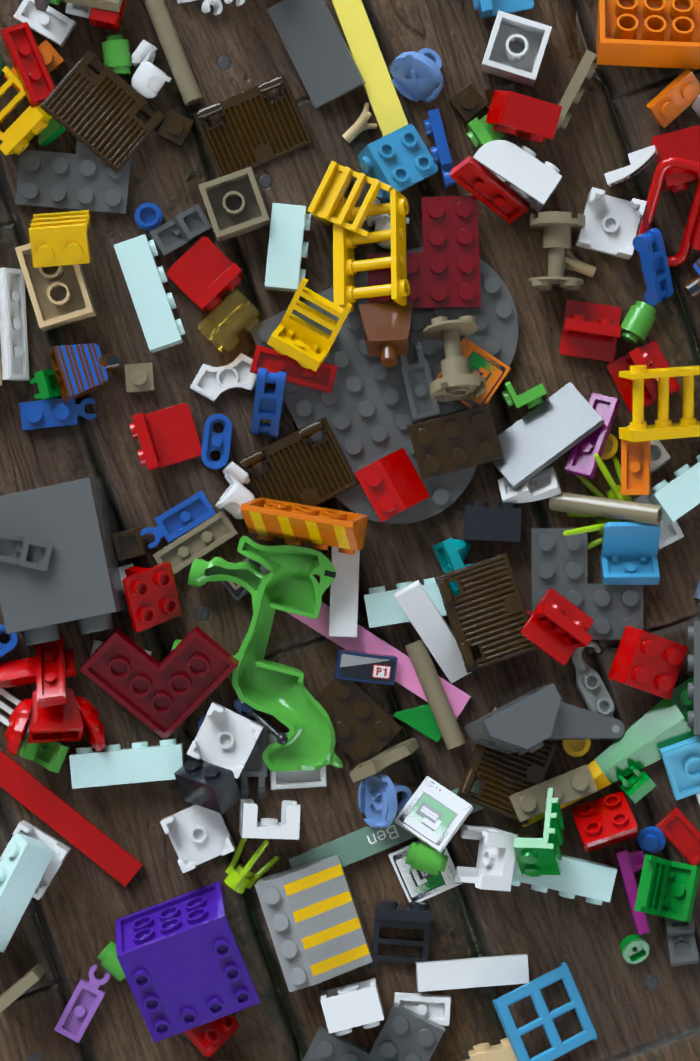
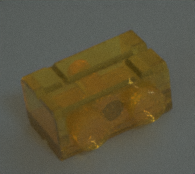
(229, 321)

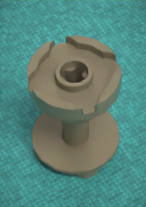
(556, 240)
(456, 376)

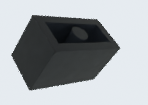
(492, 523)
(207, 785)

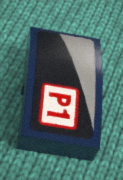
(365, 667)

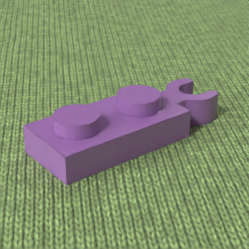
(82, 1006)

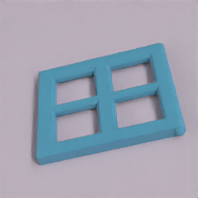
(545, 1018)

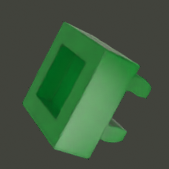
(46, 384)
(637, 784)

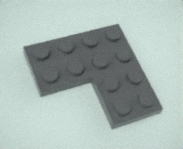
(72, 182)
(561, 565)
(401, 1038)

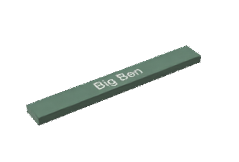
(364, 841)

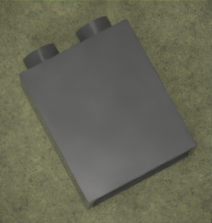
(82, 567)

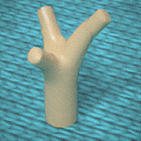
(360, 125)
(574, 264)

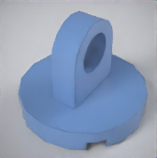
(418, 74)
(379, 800)

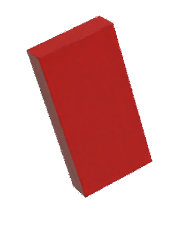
(681, 835)

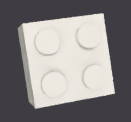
(515, 48)
(352, 1006)

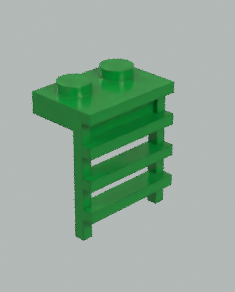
(541, 855)
(667, 888)

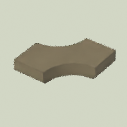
(384, 759)

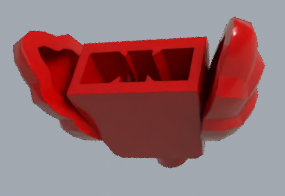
(55, 723)

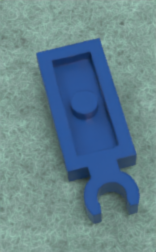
(440, 150)
(53, 413)
(181, 519)

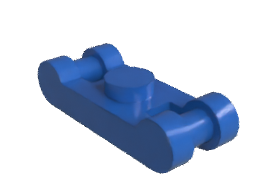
(654, 266)
(268, 403)

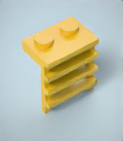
(26, 126)
(334, 187)
(60, 238)
(301, 339)

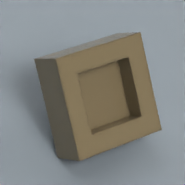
(139, 377)

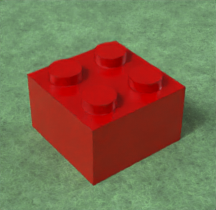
(523, 115)
(647, 662)

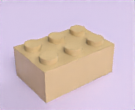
(56, 292)

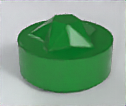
(634, 948)

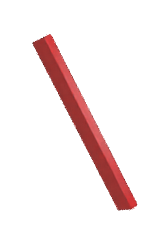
(67, 821)

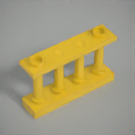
(346, 266)
(663, 426)

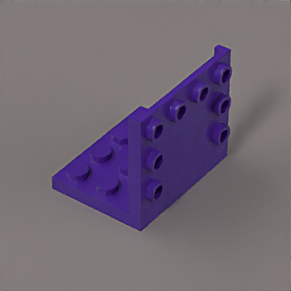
(184, 962)

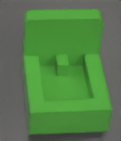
(481, 132)
(530, 398)
(47, 754)

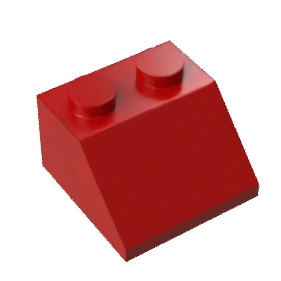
(391, 485)

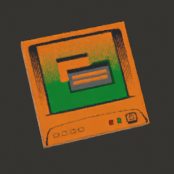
(482, 364)

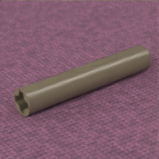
(173, 51)
(607, 508)
(435, 694)

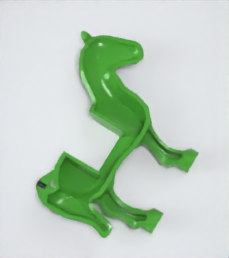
(269, 684)

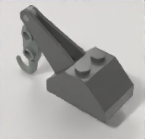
(542, 716)

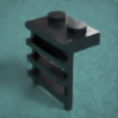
(396, 915)

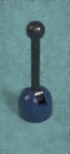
(247, 711)

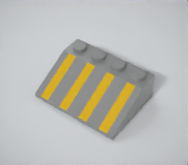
(313, 922)

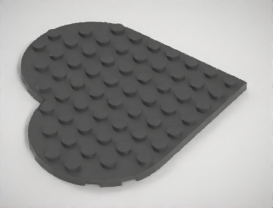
(370, 401)

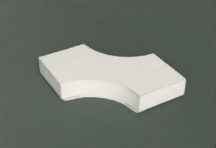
(215, 380)

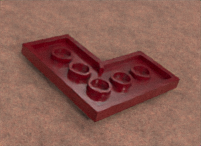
(449, 266)
(164, 691)

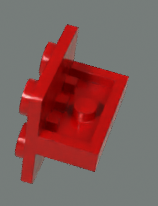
(590, 330)
(646, 355)
(151, 595)
(557, 627)
(604, 821)
(212, 1035)

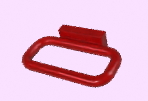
(692, 231)

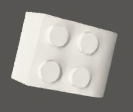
(520, 171)

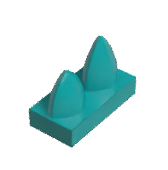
(451, 556)

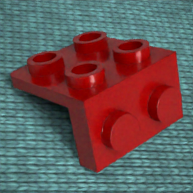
(683, 144)
(205, 274)
(166, 436)

